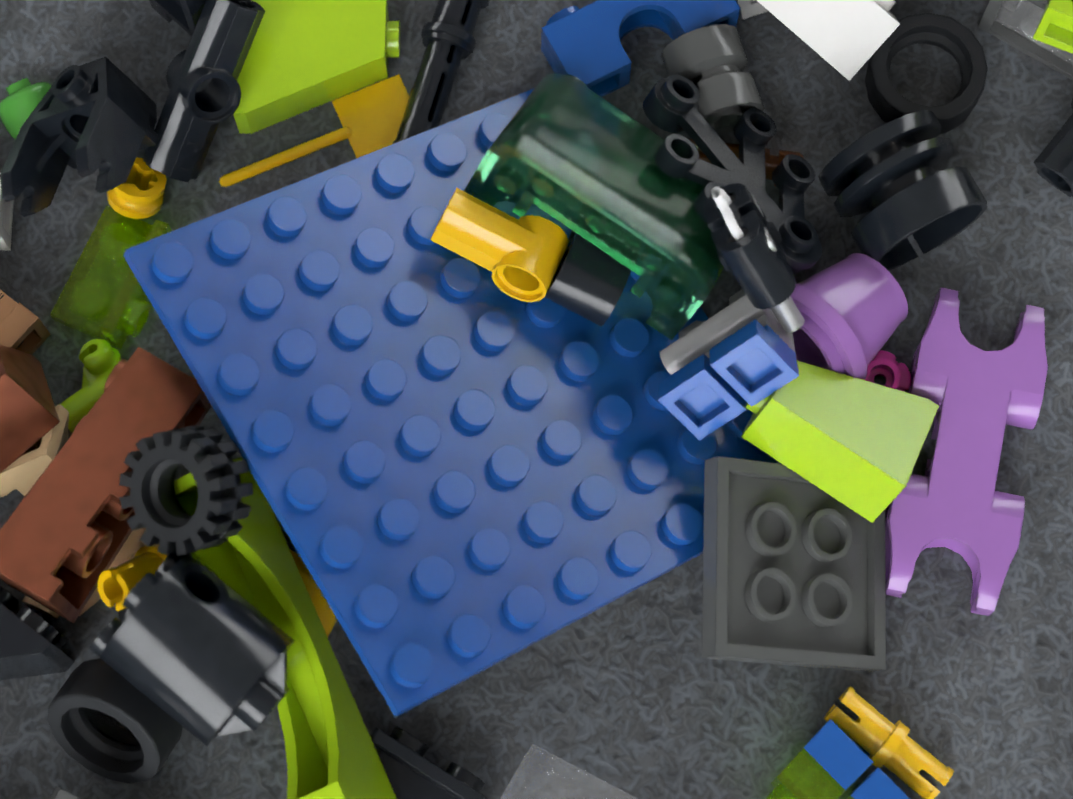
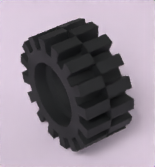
(155, 498)

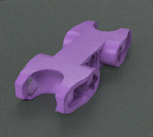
(957, 495)

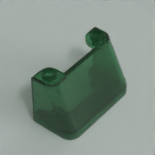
(601, 181)

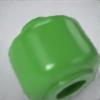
(21, 103)

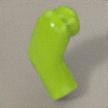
(98, 363)

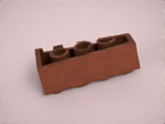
(73, 513)

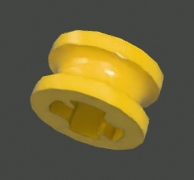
(141, 193)

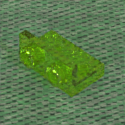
(102, 290)

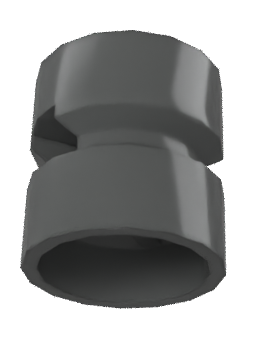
(714, 63)

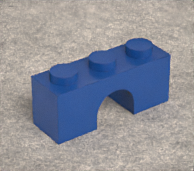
(589, 38)

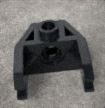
(84, 121)

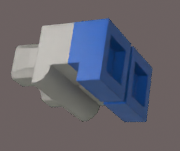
(724, 364)

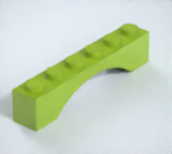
(321, 725)

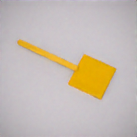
(368, 121)

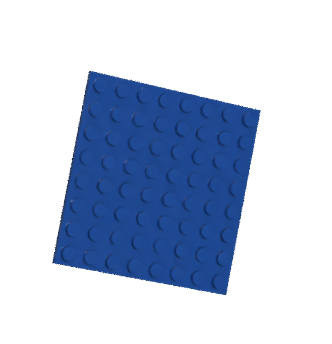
(421, 435)

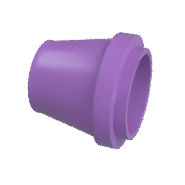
(847, 314)

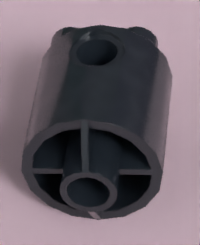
(198, 650)

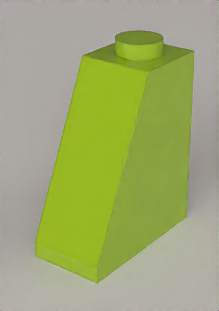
(312, 56)
(843, 435)

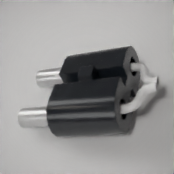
(752, 252)

